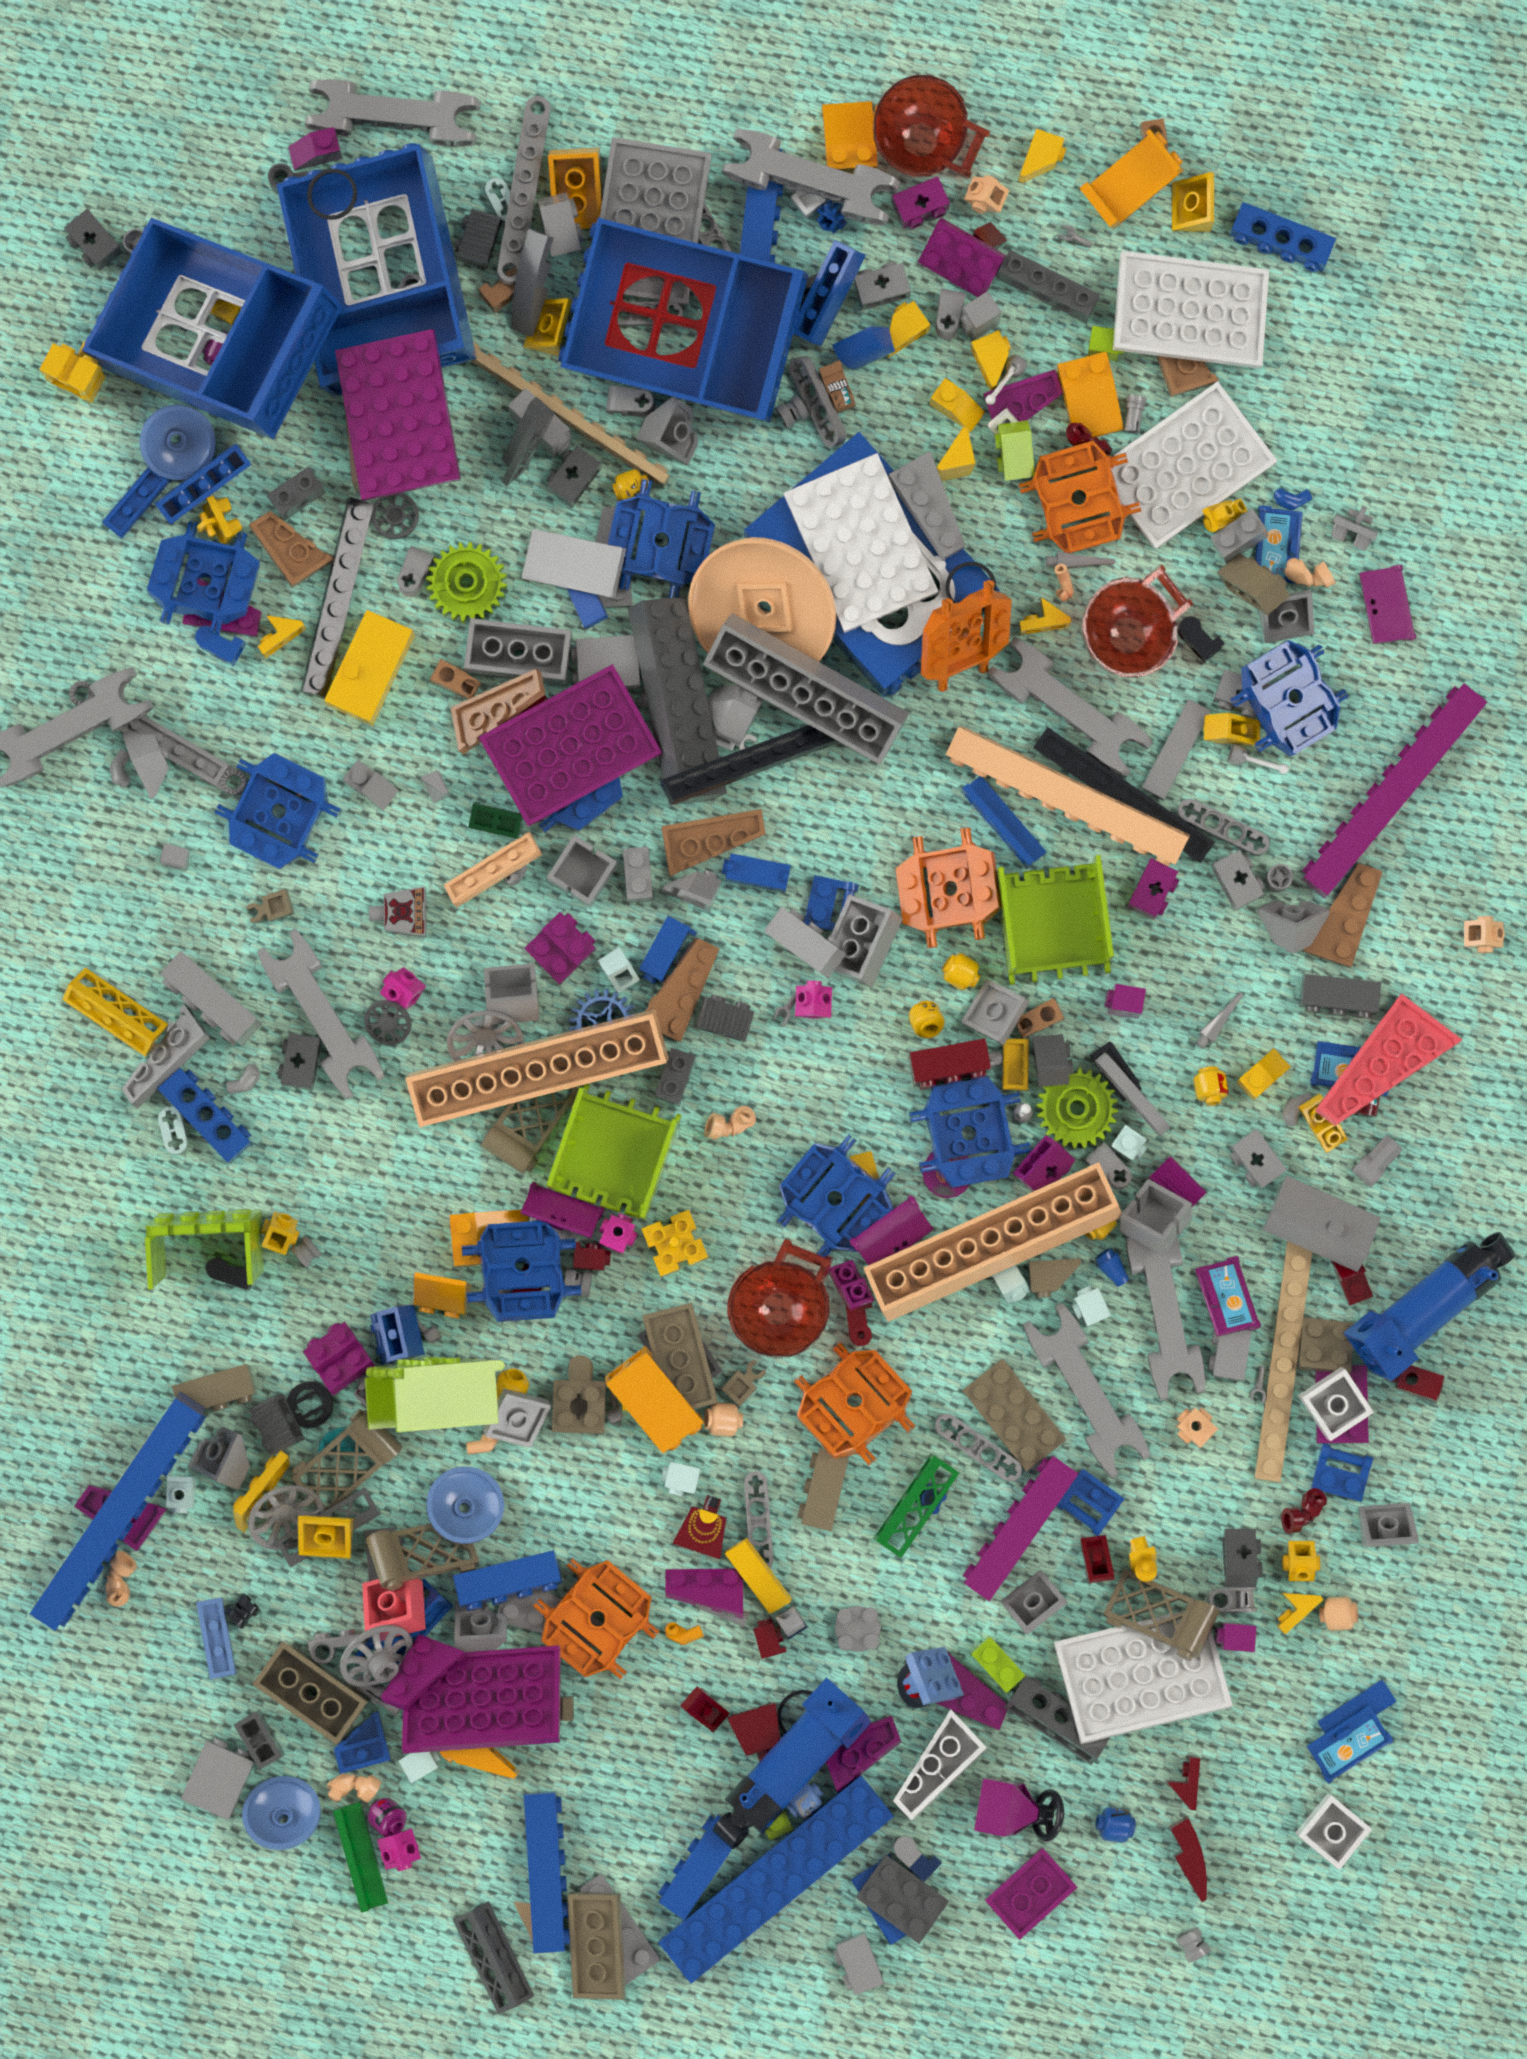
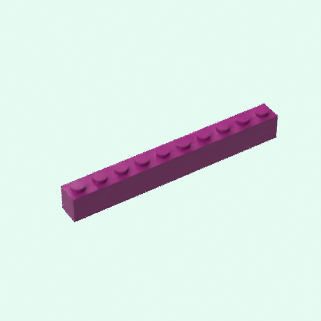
(1394, 790)

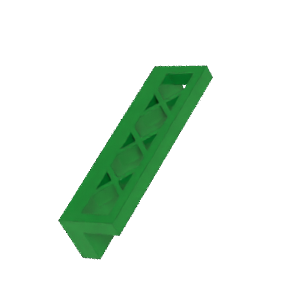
(908, 1499)
(360, 1856)

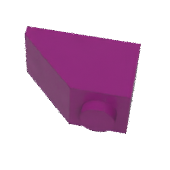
(315, 149)

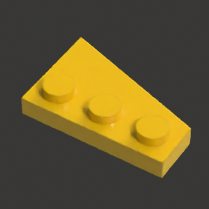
(259, 1485)

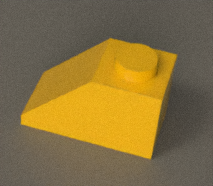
(1042, 155)
(907, 326)
(991, 356)
(956, 405)
(1231, 729)
(1263, 1074)

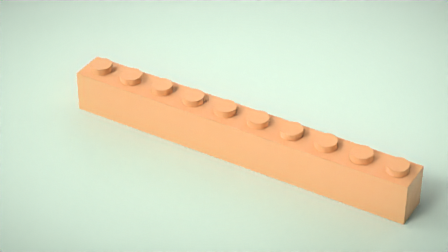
(1068, 795)

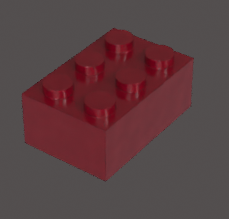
(949, 1063)

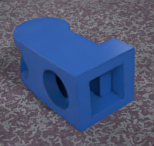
(219, 646)

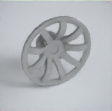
(482, 1034)
(281, 1512)
(378, 1663)

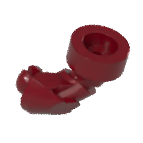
(1079, 434)
(1312, 1503)

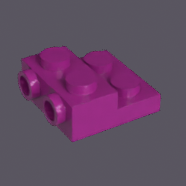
(561, 947)
(338, 1357)

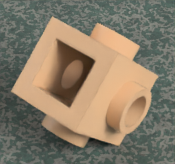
(986, 194)
(1483, 934)
(1205, 1427)

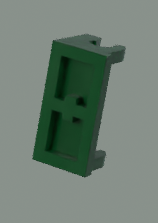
(495, 820)

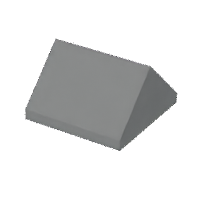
(1290, 618)
(1387, 1525)
(1034, 1602)

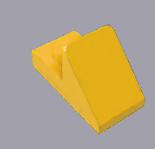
(1051, 619)
(286, 631)
(1303, 1605)

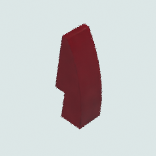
(1191, 1856)

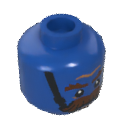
(1115, 1825)

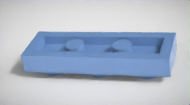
(216, 1638)

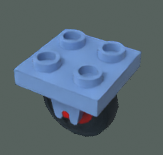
(928, 1678)

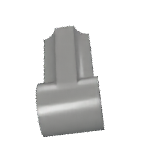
(1374, 1164)

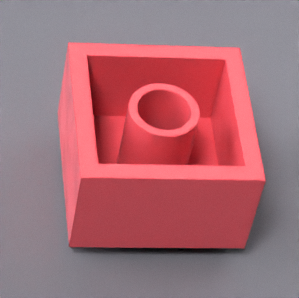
(396, 1607)

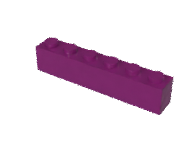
(1020, 1528)

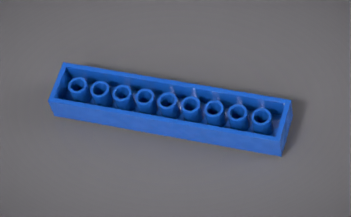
(114, 1516)
(775, 1879)

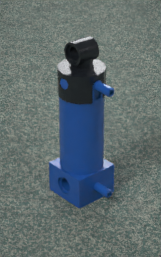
(1389, 1338)
(763, 1794)

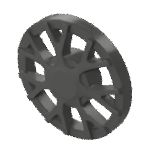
(395, 516)
(387, 1022)

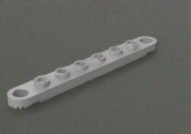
(523, 187)
(180, 750)

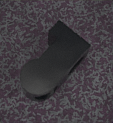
(1197, 639)
(221, 1270)

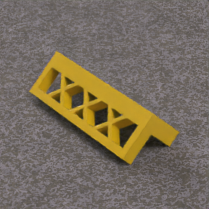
(111, 1014)

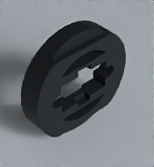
(318, 1389)

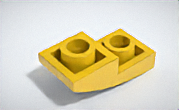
(1325, 1132)

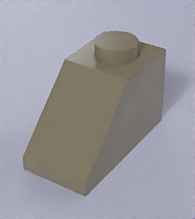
(1050, 1275)

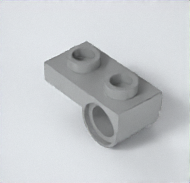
(343, 1640)

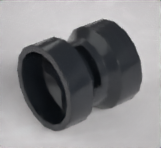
(242, 1611)

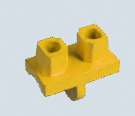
(1222, 514)
(215, 522)
(1142, 1559)

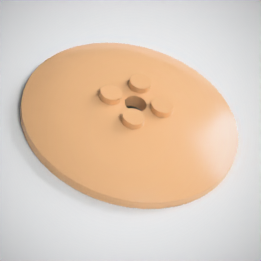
(770, 571)

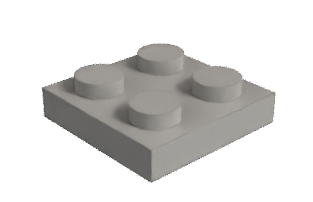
(995, 1011)
(518, 1417)

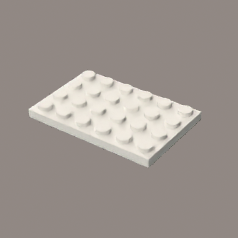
(1191, 309)
(1189, 464)
(861, 542)
(1133, 1682)

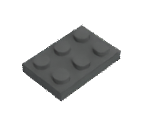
(902, 1899)

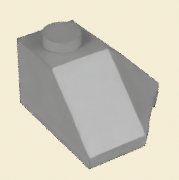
(670, 431)
(733, 711)
(148, 759)
(697, 889)
(1293, 925)
(222, 1458)
(479, 1629)

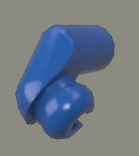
(1291, 501)

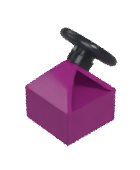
(1009, 1808)

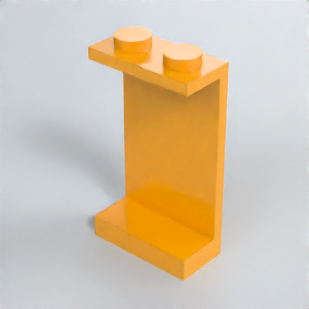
(1133, 179)
(653, 1401)

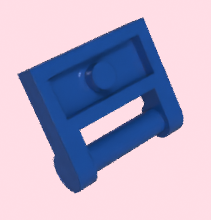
(823, 899)
(1340, 1481)
(1095, 1495)

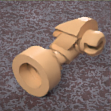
(1299, 573)
(740, 1119)
(117, 1589)
(344, 1783)

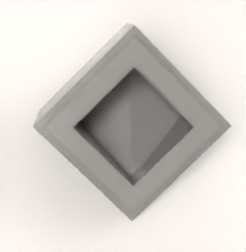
(435, 786)
(175, 857)

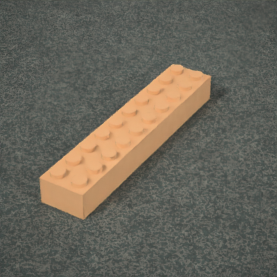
(537, 1068)
(993, 1242)

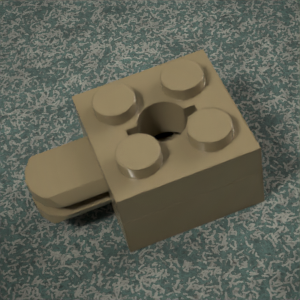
(579, 1401)

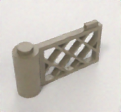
(514, 1148)
(376, 1443)
(391, 1563)
(1192, 1628)

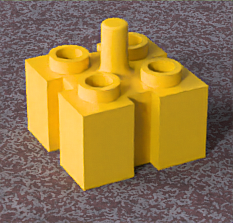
(73, 371)
(675, 1243)

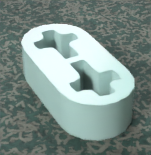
(495, 202)
(167, 1132)

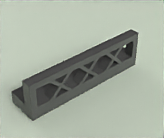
(526, 439)
(359, 1520)
(497, 1956)

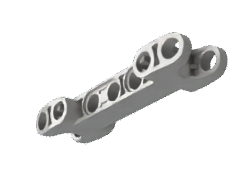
(432, 117)
(811, 177)
(1034, 681)
(106, 707)
(298, 975)
(1064, 1352)
(1173, 1352)

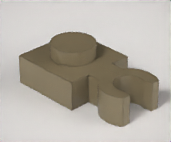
(274, 906)
(741, 1385)

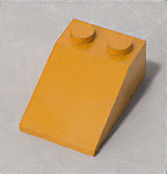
(849, 135)
(579, 176)
(1090, 394)
(469, 1227)
(440, 1294)
(483, 1759)

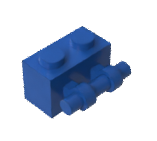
(397, 1334)

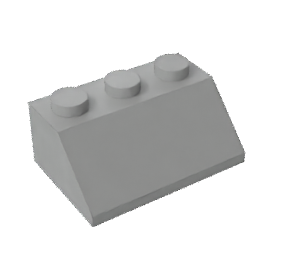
(865, 937)

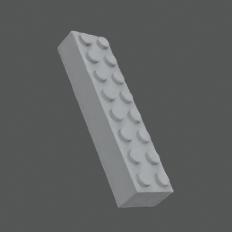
(805, 688)

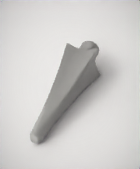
(1076, 561)
(1212, 1029)

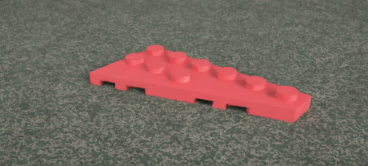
(1395, 1050)

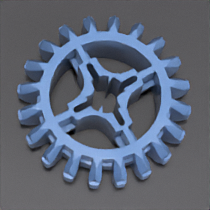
(612, 1002)

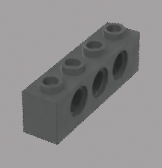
(1048, 286)
(1044, 1719)

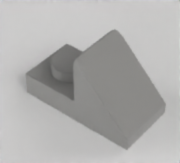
(370, 785)

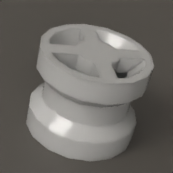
(306, 1251)

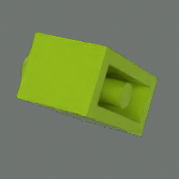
(1016, 450)
(997, 1664)

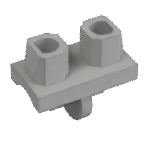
(1344, 524)

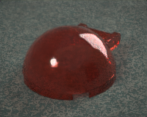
(924, 126)
(1132, 625)
(780, 1305)

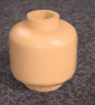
(723, 1419)
(1339, 1613)

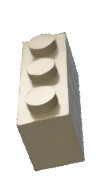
(1254, 583)
(220, 1388)
(823, 1490)

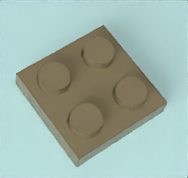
(1324, 1346)

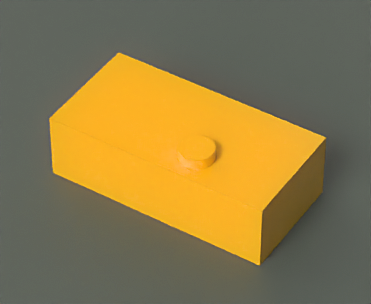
(369, 667)

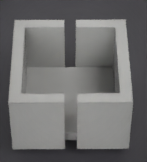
(558, 222)
(582, 871)
(512, 992)
(1158, 1218)

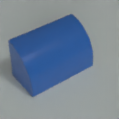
(864, 347)

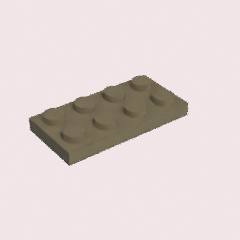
(681, 1353)
(1014, 1415)
(596, 1945)

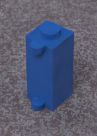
(756, 872)
(664, 950)

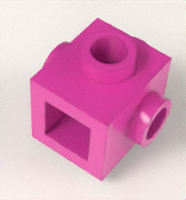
(402, 988)
(813, 1000)
(618, 1243)
(399, 1850)

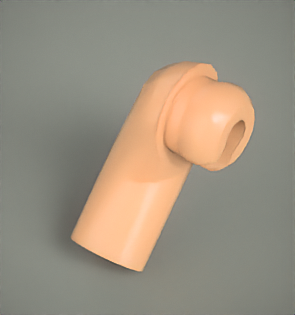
(1063, 576)
(484, 1445)

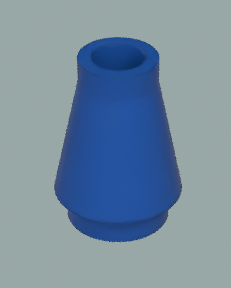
(1112, 1267)

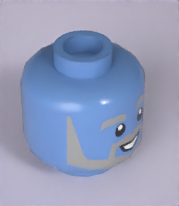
(806, 1801)

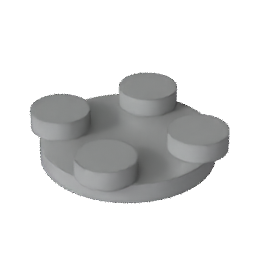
(857, 1628)

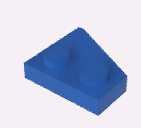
(363, 1746)

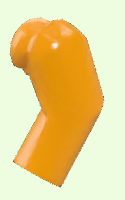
(681, 1635)

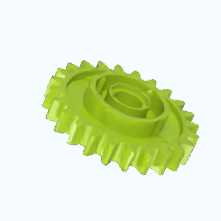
(462, 564)
(1082, 1127)

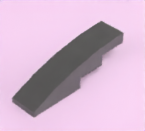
(529, 283)

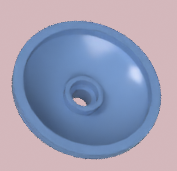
(179, 458)
(466, 1487)
(280, 1799)

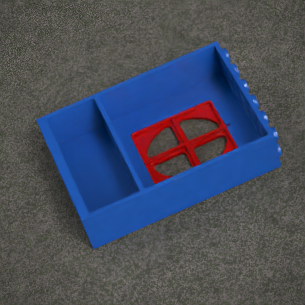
(739, 340)

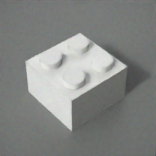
(1335, 1403)
(1333, 1831)

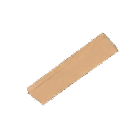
(492, 869)

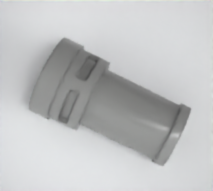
(1134, 408)

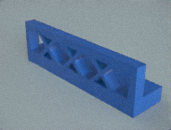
(1003, 822)
(435, 1609)

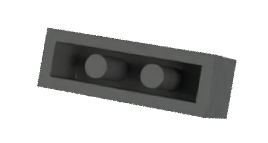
(1339, 995)

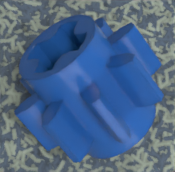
(831, 217)

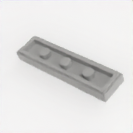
(1175, 749)

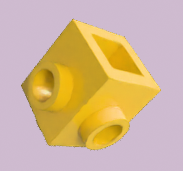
(279, 1232)
(1301, 1561)

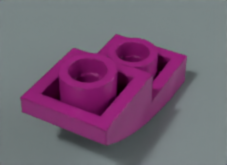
(850, 1285)

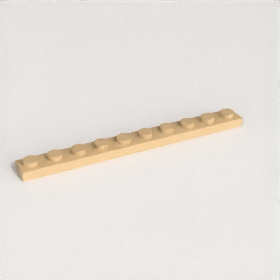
(573, 418)
(1283, 1363)

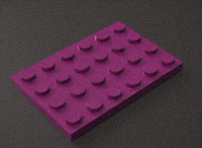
(398, 415)
(570, 745)
(489, 1703)

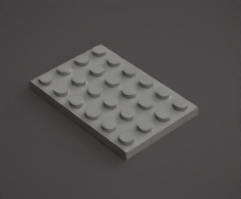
(658, 192)

